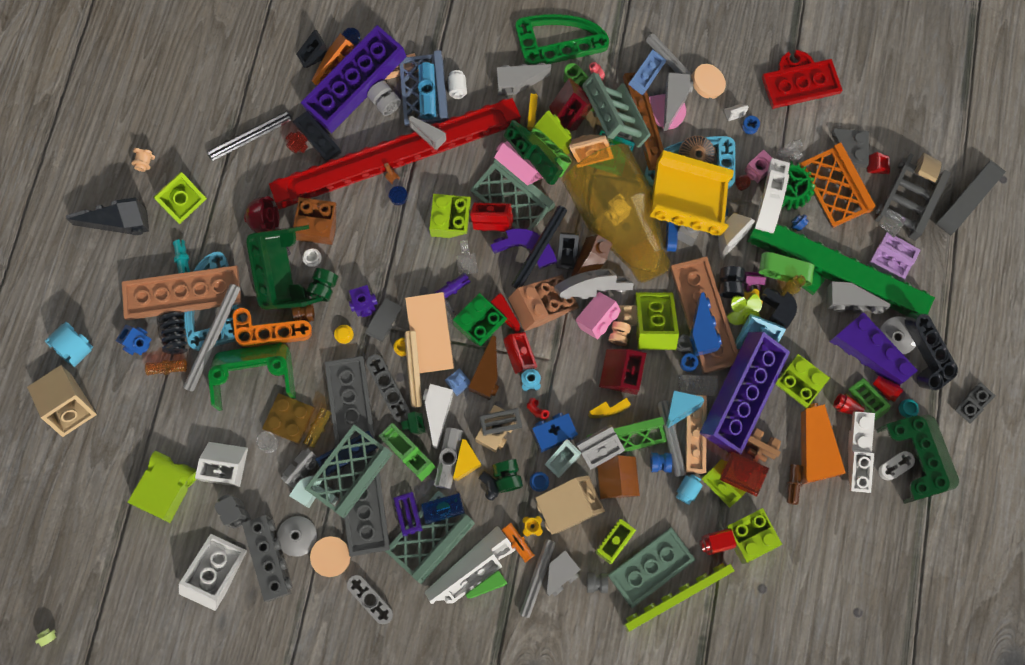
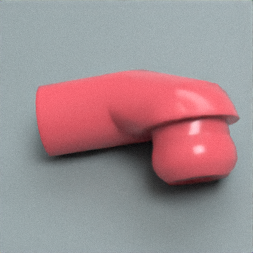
(596, 68)

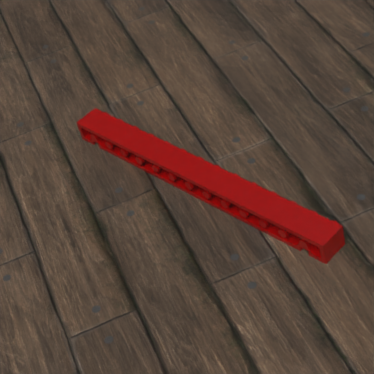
(397, 153)

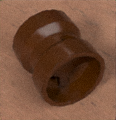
(303, 313)

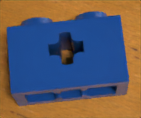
(548, 440)

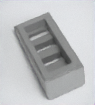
(429, 133)

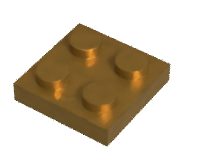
(288, 418)

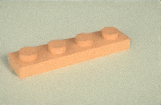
(696, 443)

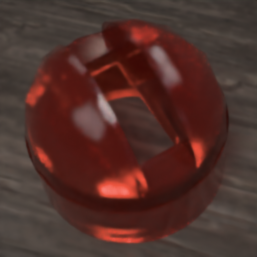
(742, 182)

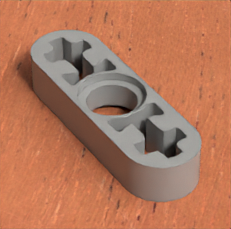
(364, 584)

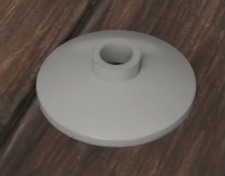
(894, 326)
(305, 541)

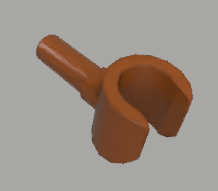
(391, 174)

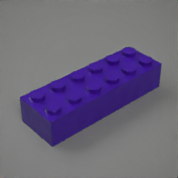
(352, 79)
(745, 392)

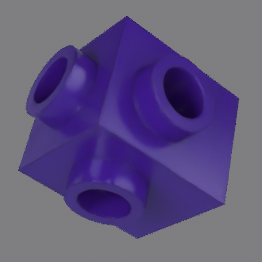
(362, 301)

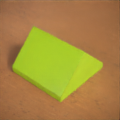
(179, 197)

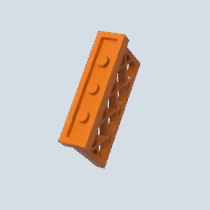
(852, 180)

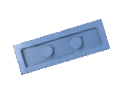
(647, 72)

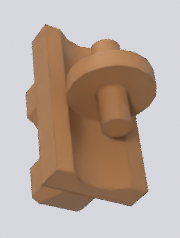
(769, 449)

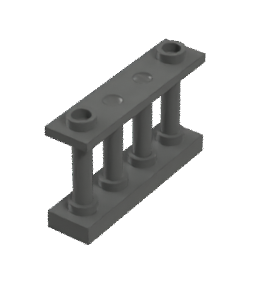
(924, 211)

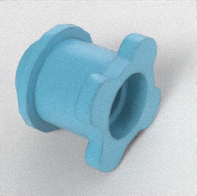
(530, 384)

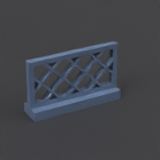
(440, 87)

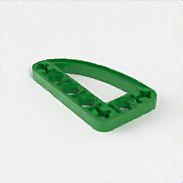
(558, 19)

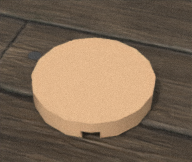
(708, 81)
(330, 556)

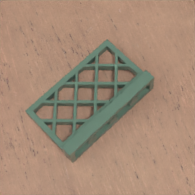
(531, 191)
(361, 483)
(438, 552)

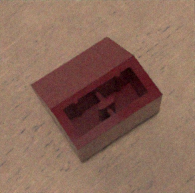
(571, 105)
(623, 370)

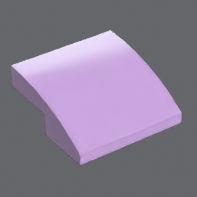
(894, 257)

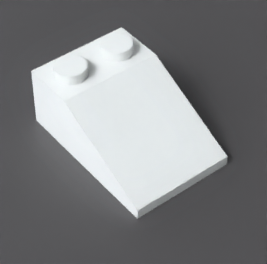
(211, 572)

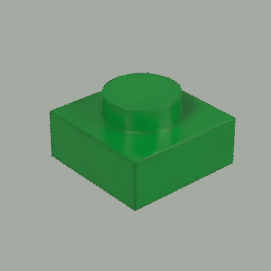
(816, 283)

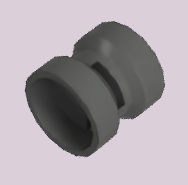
(597, 582)

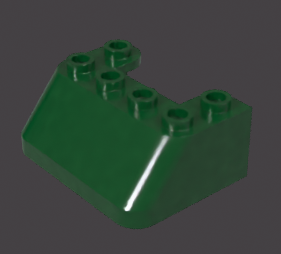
(931, 452)

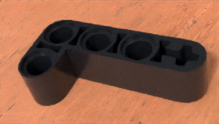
(934, 376)

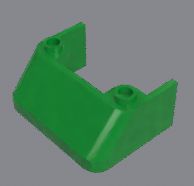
(275, 356)

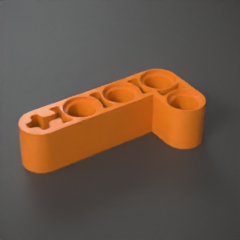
(273, 329)

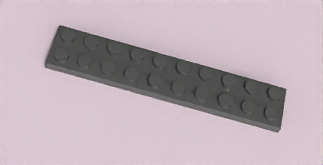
(351, 406)

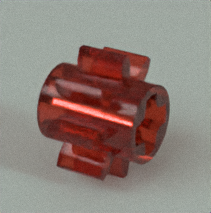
(296, 142)

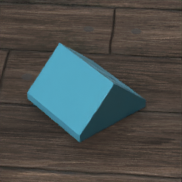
(682, 406)

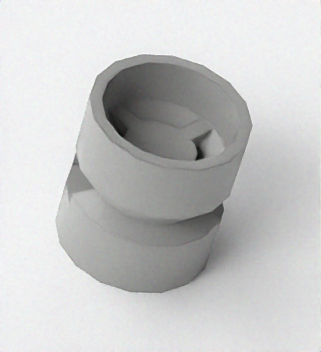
(384, 98)

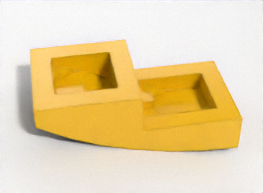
(604, 410)

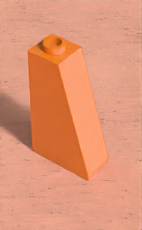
(818, 446)

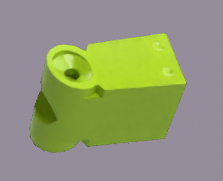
(162, 487)

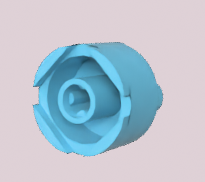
(69, 344)

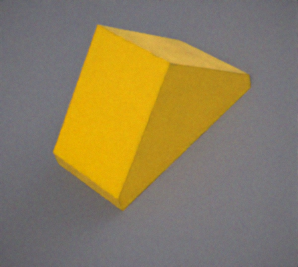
(466, 461)

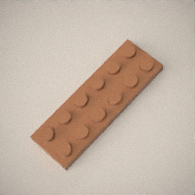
(690, 281)
(178, 292)

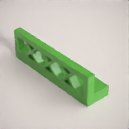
(638, 428)

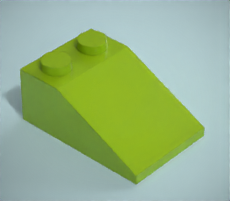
(656, 321)

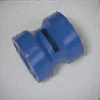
(661, 462)

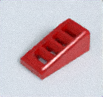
(501, 304)

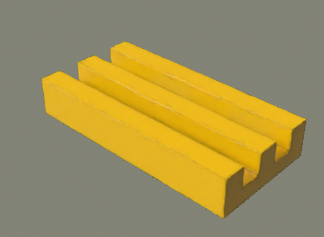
(532, 111)

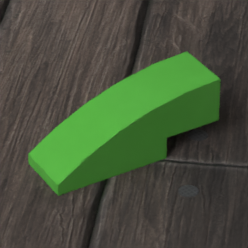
(407, 451)

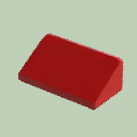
(519, 352)

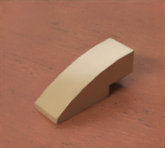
(928, 167)

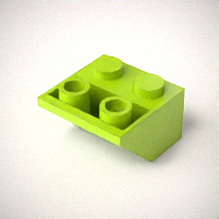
(551, 127)
(449, 215)
(802, 380)
(754, 536)

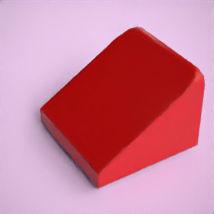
(879, 163)

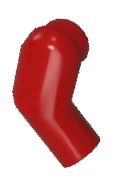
(537, 412)

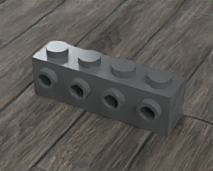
(266, 558)

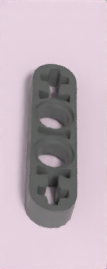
(387, 389)

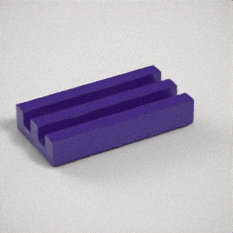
(412, 530)

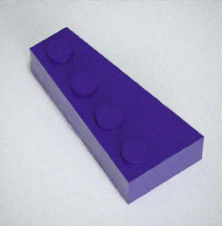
(874, 350)

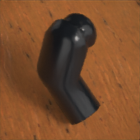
(492, 490)

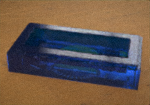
(442, 508)

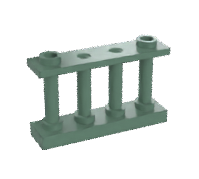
(607, 114)

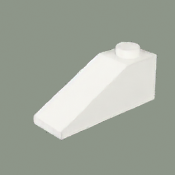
(437, 406)

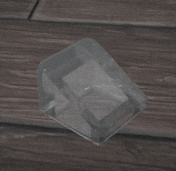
(892, 222)

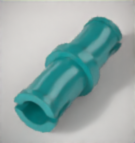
(181, 256)

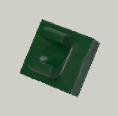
(414, 423)

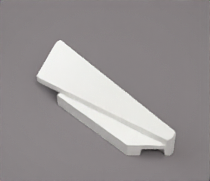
(471, 568)

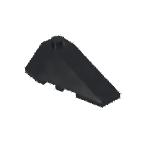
(122, 216)

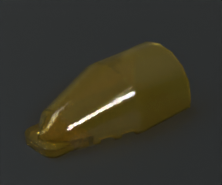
(616, 206)

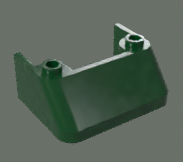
(272, 269)

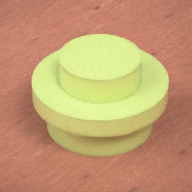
(45, 637)

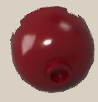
(261, 214)

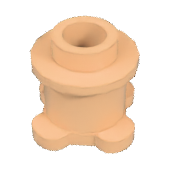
(142, 159)

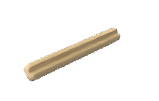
(413, 369)

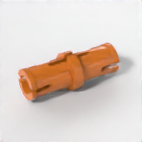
(526, 554)

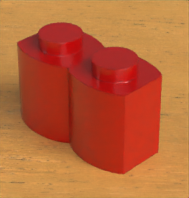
(718, 541)

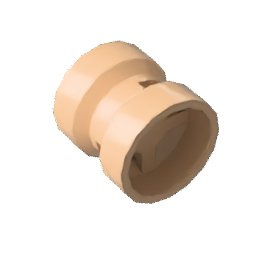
(619, 333)

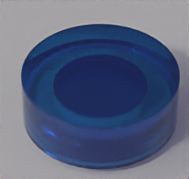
(352, 35)
(398, 195)

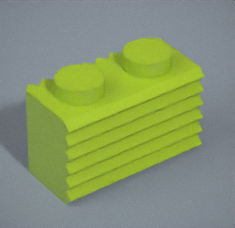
(615, 541)

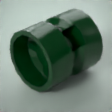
(322, 283)
(507, 483)

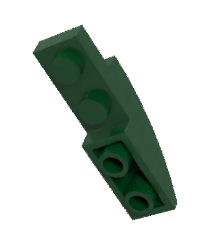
(535, 151)

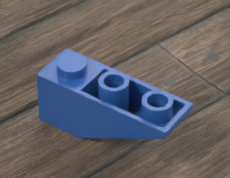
(703, 332)

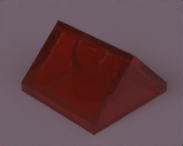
(743, 473)

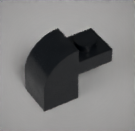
(784, 306)

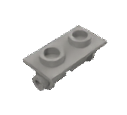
(306, 462)

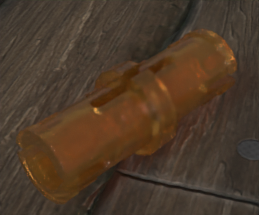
(165, 367)

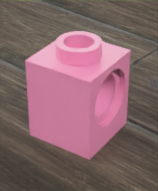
(762, 159)

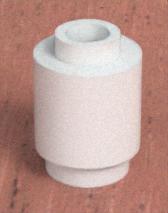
(457, 84)

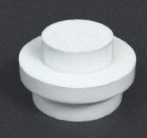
(312, 257)

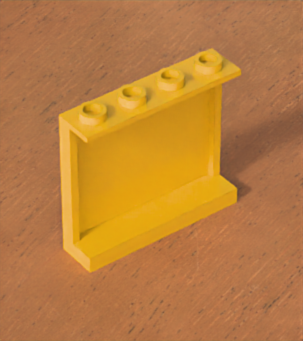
(690, 193)

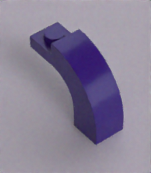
(526, 239)

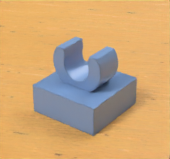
(457, 382)

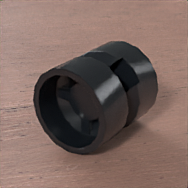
(731, 281)

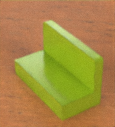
(726, 492)

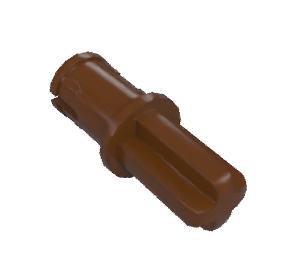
(794, 484)

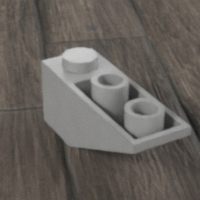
(515, 79)
(848, 296)

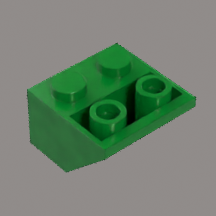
(479, 320)

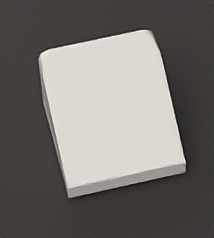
(736, 111)

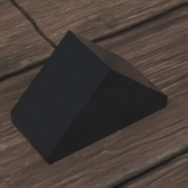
(312, 50)
(567, 250)

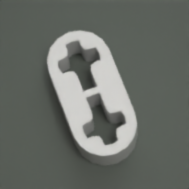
(899, 469)

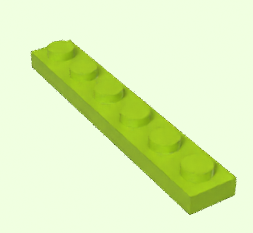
(670, 600)

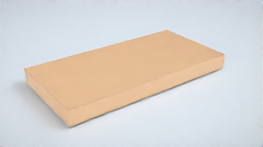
(429, 320)

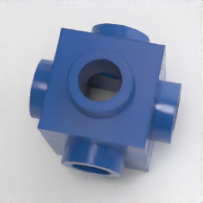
(134, 340)

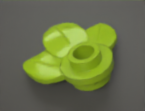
(743, 308)

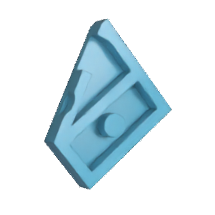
(758, 324)

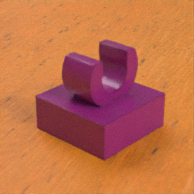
(753, 278)

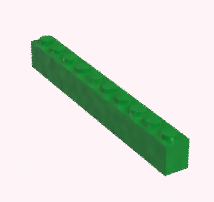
(840, 268)

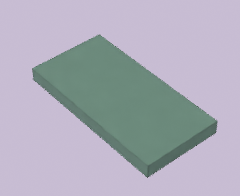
(651, 567)

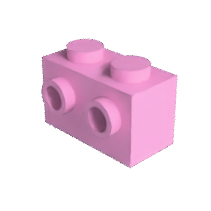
(598, 315)

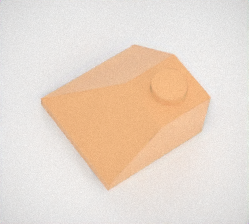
(587, 145)

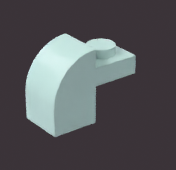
(304, 497)

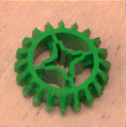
(798, 178)

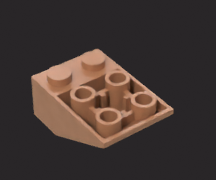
(540, 303)

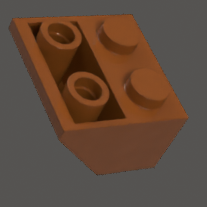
(321, 219)

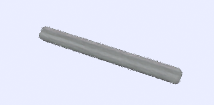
(211, 337)

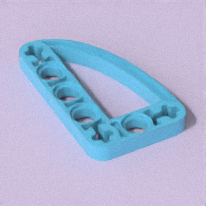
(717, 141)
(191, 334)

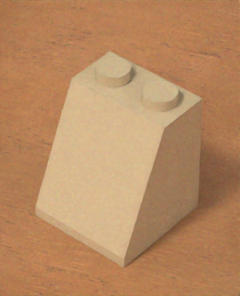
(61, 401)
(569, 504)

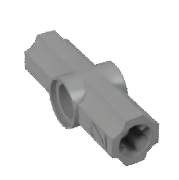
(445, 470)

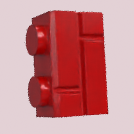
(491, 216)

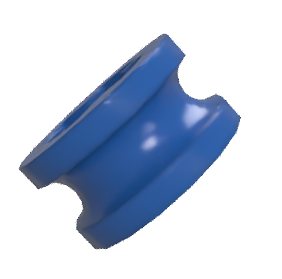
(752, 120)
(683, 361)

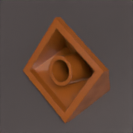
(618, 478)

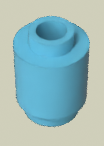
(689, 489)

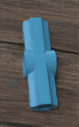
(428, 99)

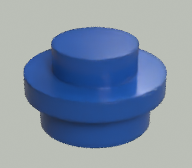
(799, 222)
(539, 481)

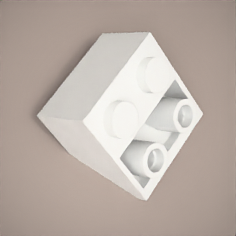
(222, 464)

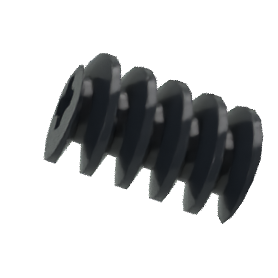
(171, 333)

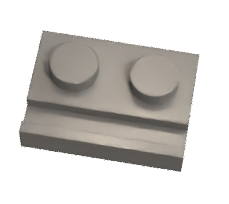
(600, 447)

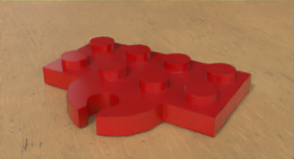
(801, 80)

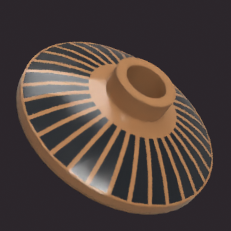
(698, 143)

